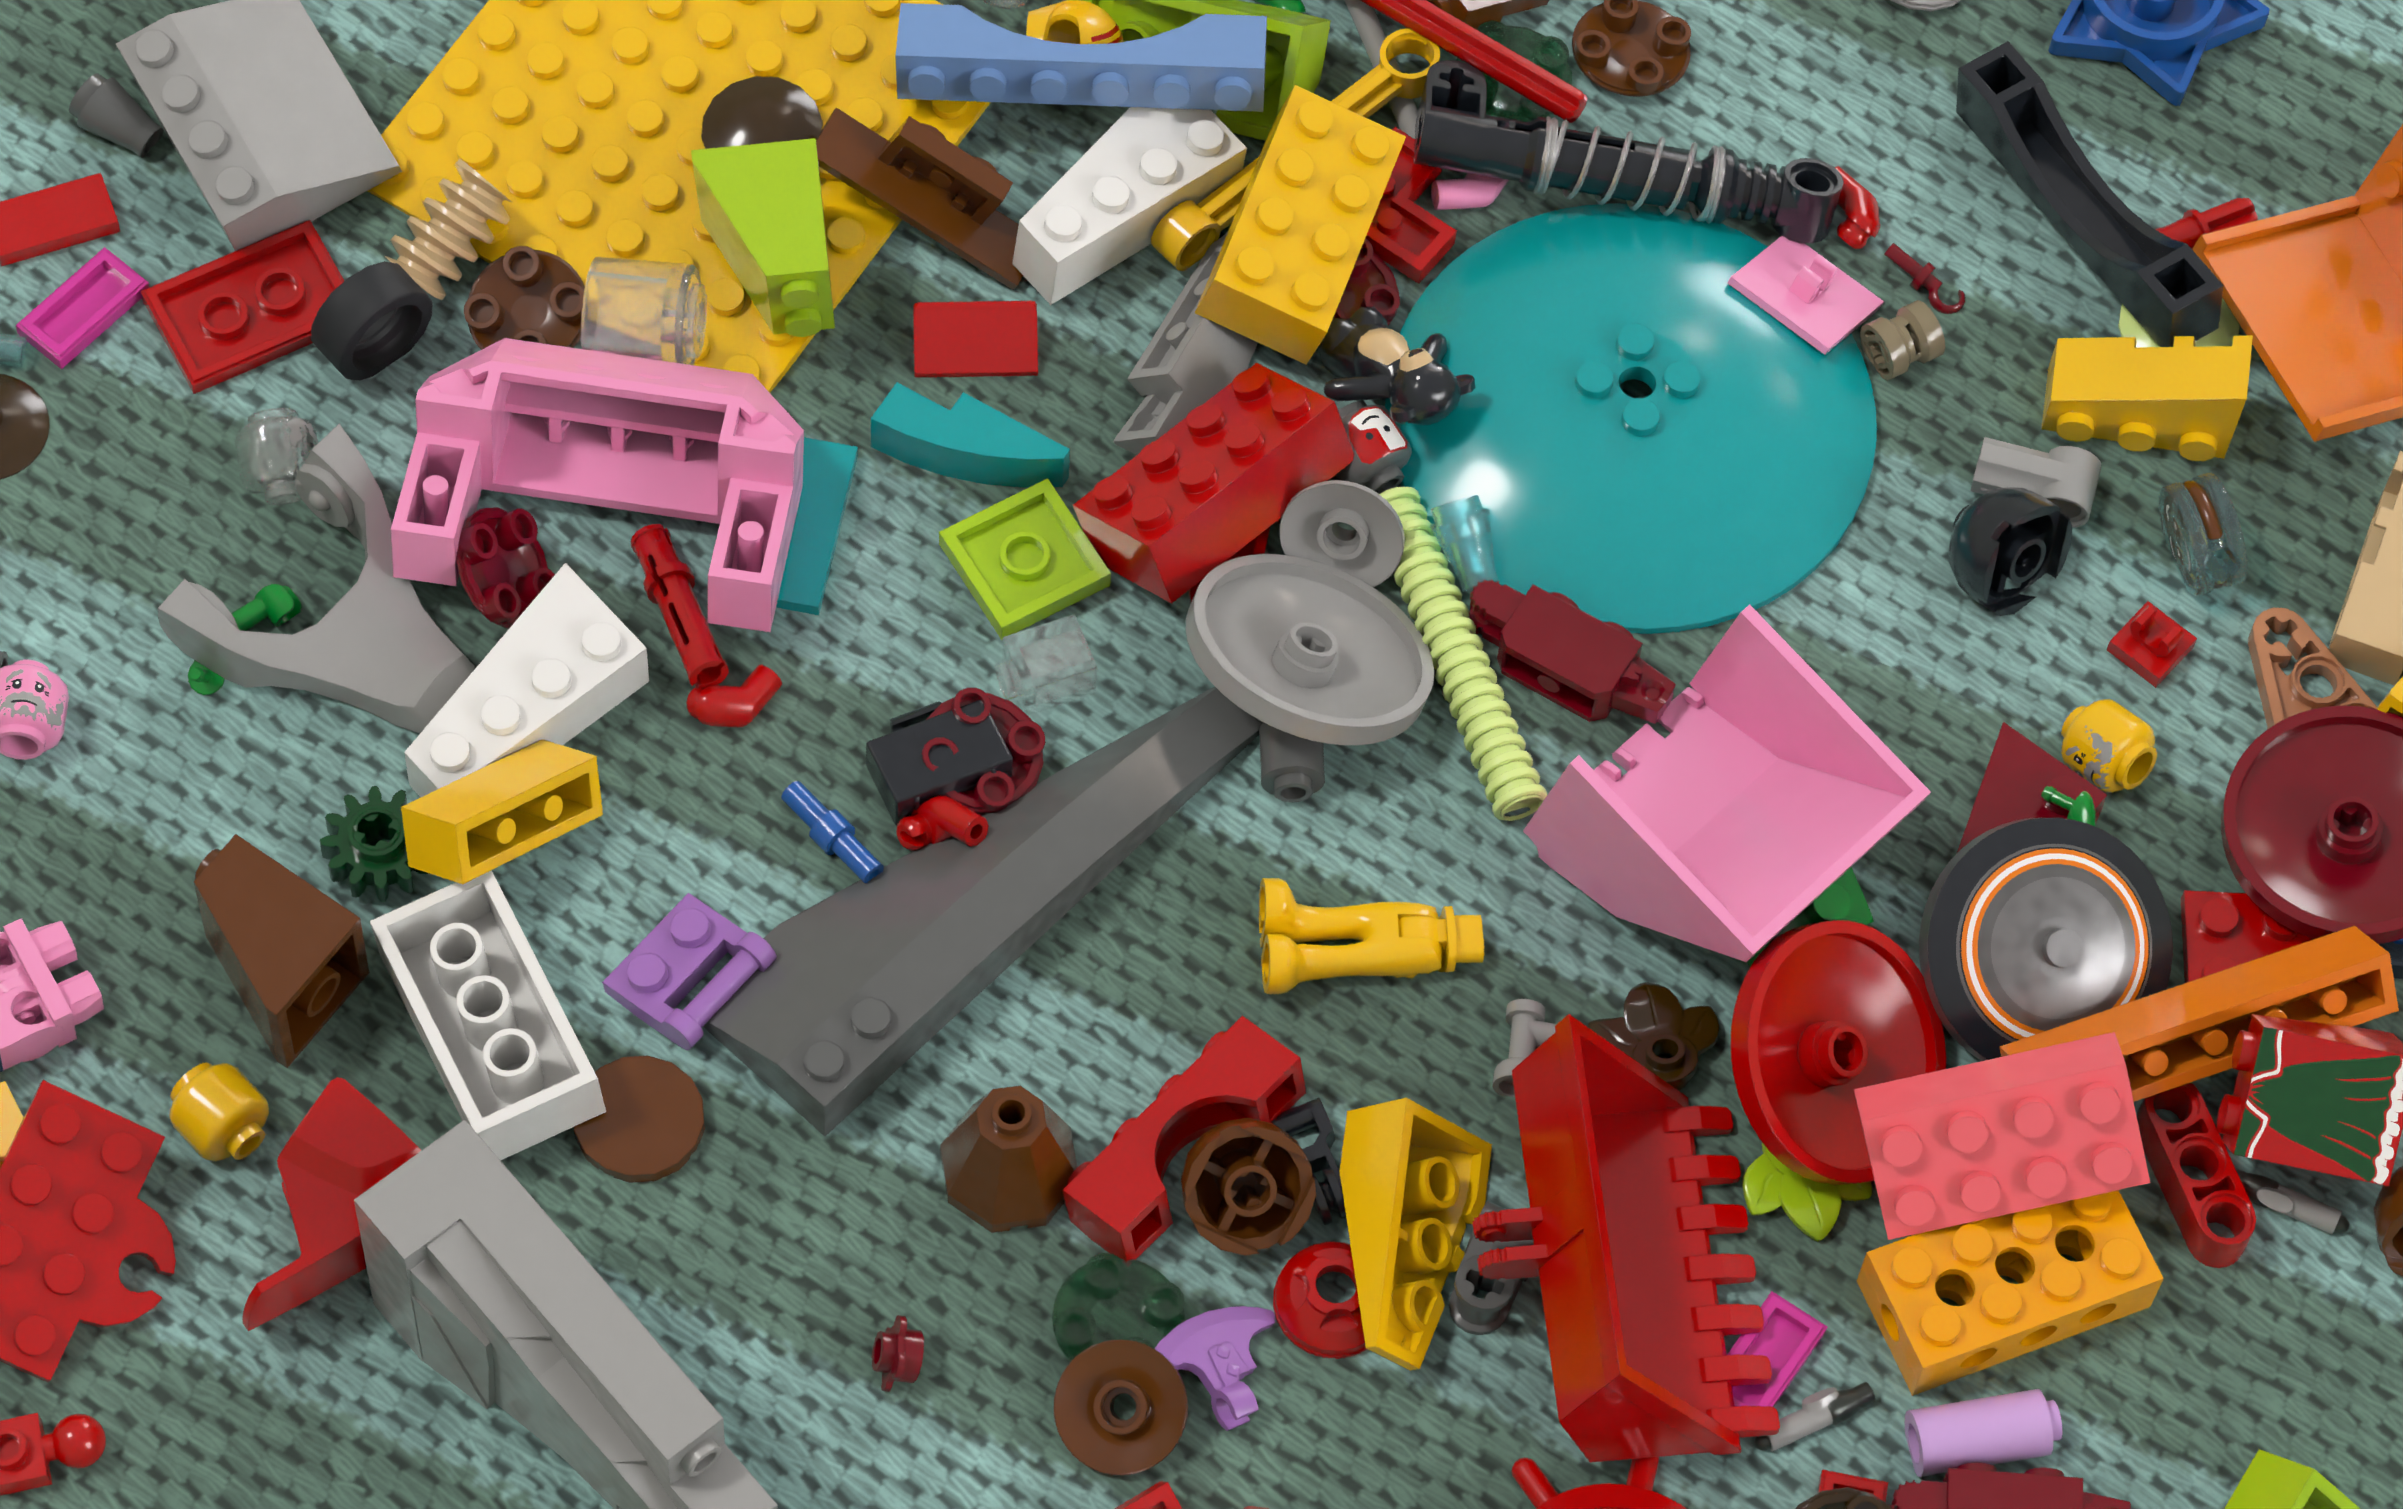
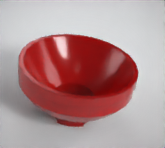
(1306, 1317)

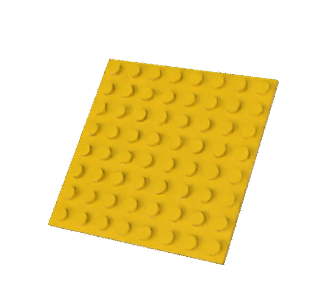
(594, 124)

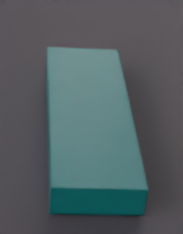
(822, 503)

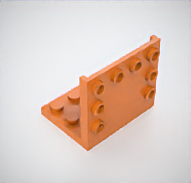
(2325, 300)

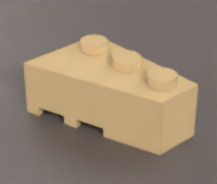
(2371, 618)

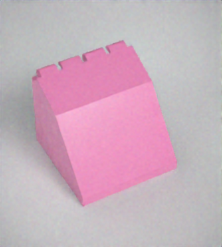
(1736, 810)

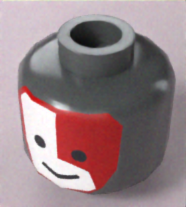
(1377, 447)

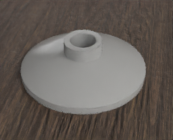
(1366, 552)

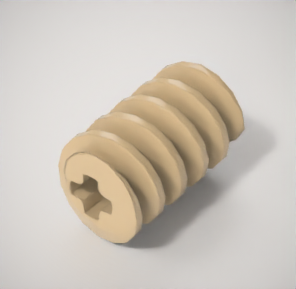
(450, 230)

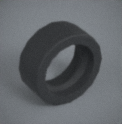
(371, 320)

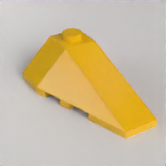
(1407, 1202)

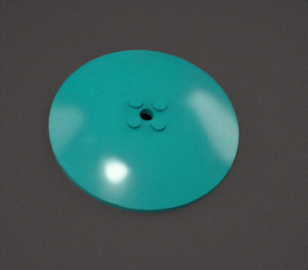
(1655, 503)

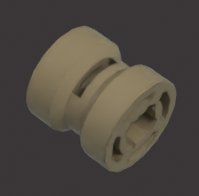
(1894, 342)

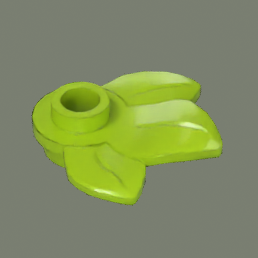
(1807, 1203)

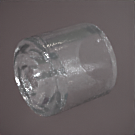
(644, 309)

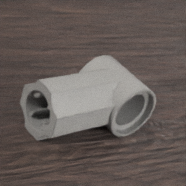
(2062, 476)

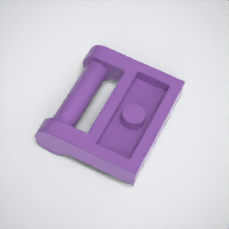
(676, 960)

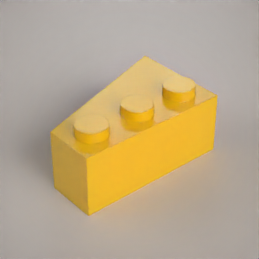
(2148, 395)

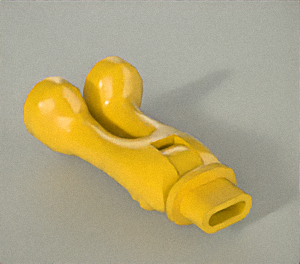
(1395, 939)

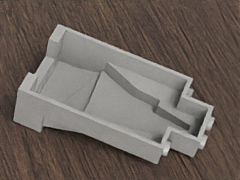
(528, 1324)

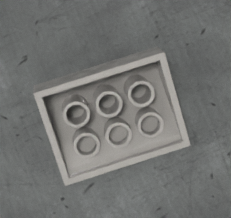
(258, 114)

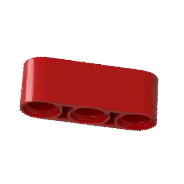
(2194, 1201)

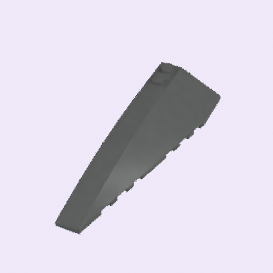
(902, 955)

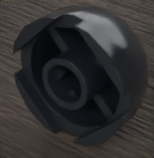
(2005, 537)

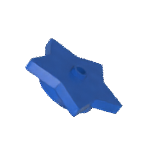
(2155, 37)

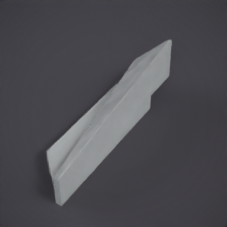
(1183, 363)

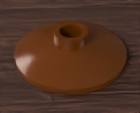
(1087, 1414)

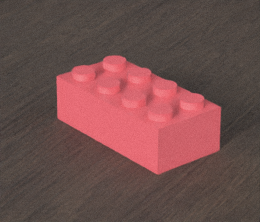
(2002, 1135)

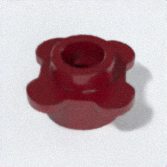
(898, 1353)

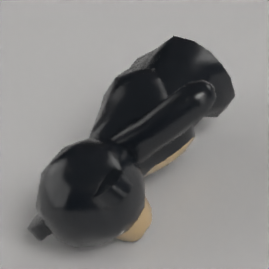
(1380, 365)

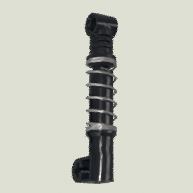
(1538, 154)

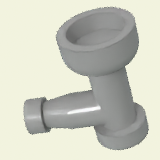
(1527, 1032)

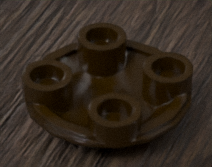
(759, 113)

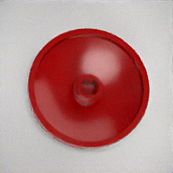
(1815, 1021)

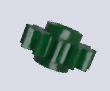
(366, 864)

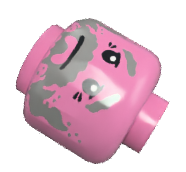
(31, 709)

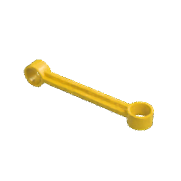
(1192, 227)

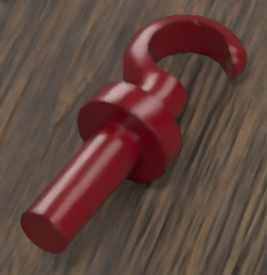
(1923, 277)

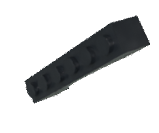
(2147, 271)

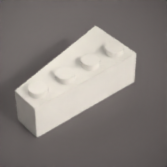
(1120, 193)
(542, 680)

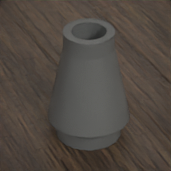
(114, 115)

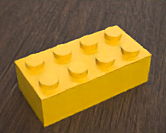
(1300, 225)

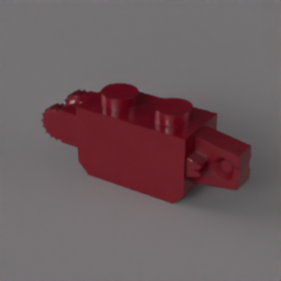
(1568, 653)
(1983, 1487)

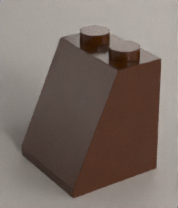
(280, 944)

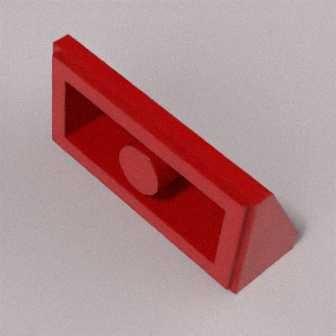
(975, 339)

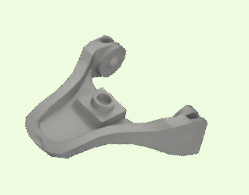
(373, 644)

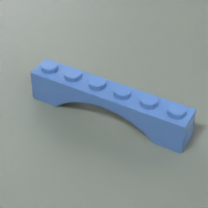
(961, 57)

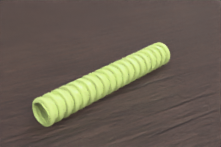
(1463, 665)

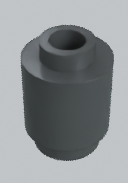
(1290, 765)

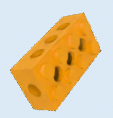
(2000, 1318)

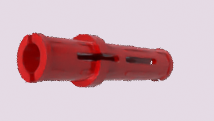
(671, 587)

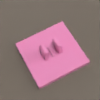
(1806, 293)

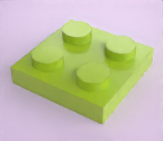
(1024, 558)

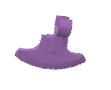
(1219, 1354)

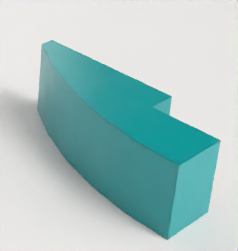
(966, 442)

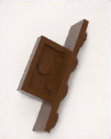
(927, 186)

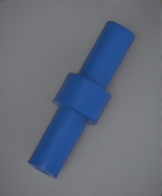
(831, 831)

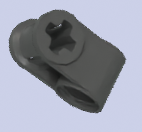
(1475, 1314)

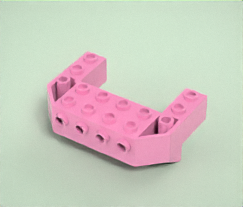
(610, 438)

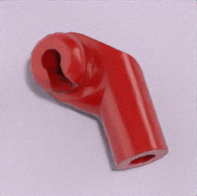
(1861, 210)
(733, 704)
(938, 821)

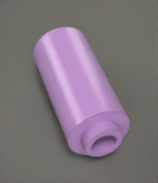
(1982, 1431)

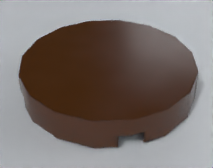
(648, 1122)

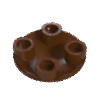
(1631, 47)
(526, 299)

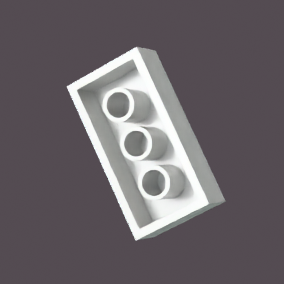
(488, 1015)

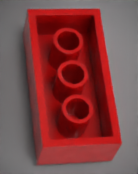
(1213, 481)

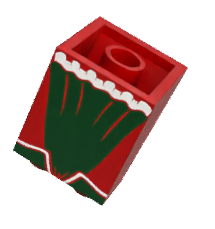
(2316, 1098)

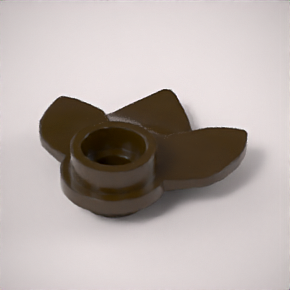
(1660, 1027)

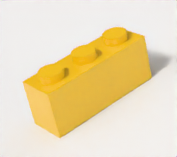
(502, 811)

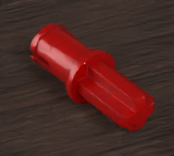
(2220, 217)

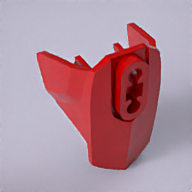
(324, 1166)

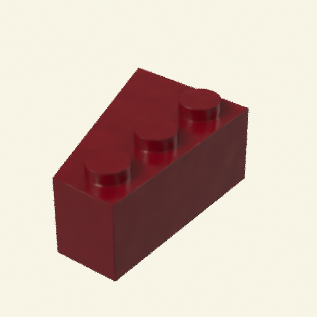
(2015, 785)

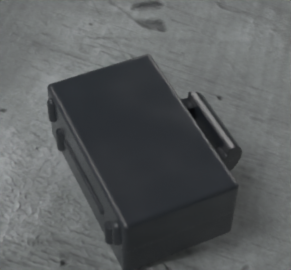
(898, 764)

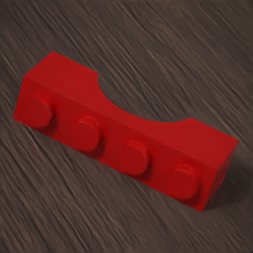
(1122, 1192)

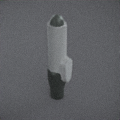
(2272, 1195)
(1817, 1412)

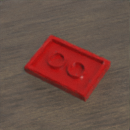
(244, 305)

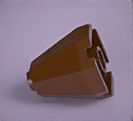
(1008, 1161)

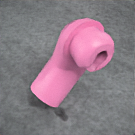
(1465, 193)

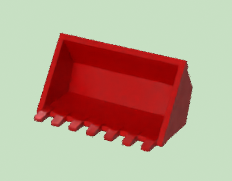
(1629, 1255)

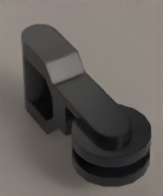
(1305, 1117)

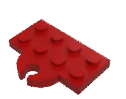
(70, 1224)

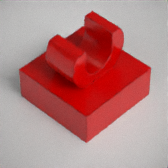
(2151, 644)

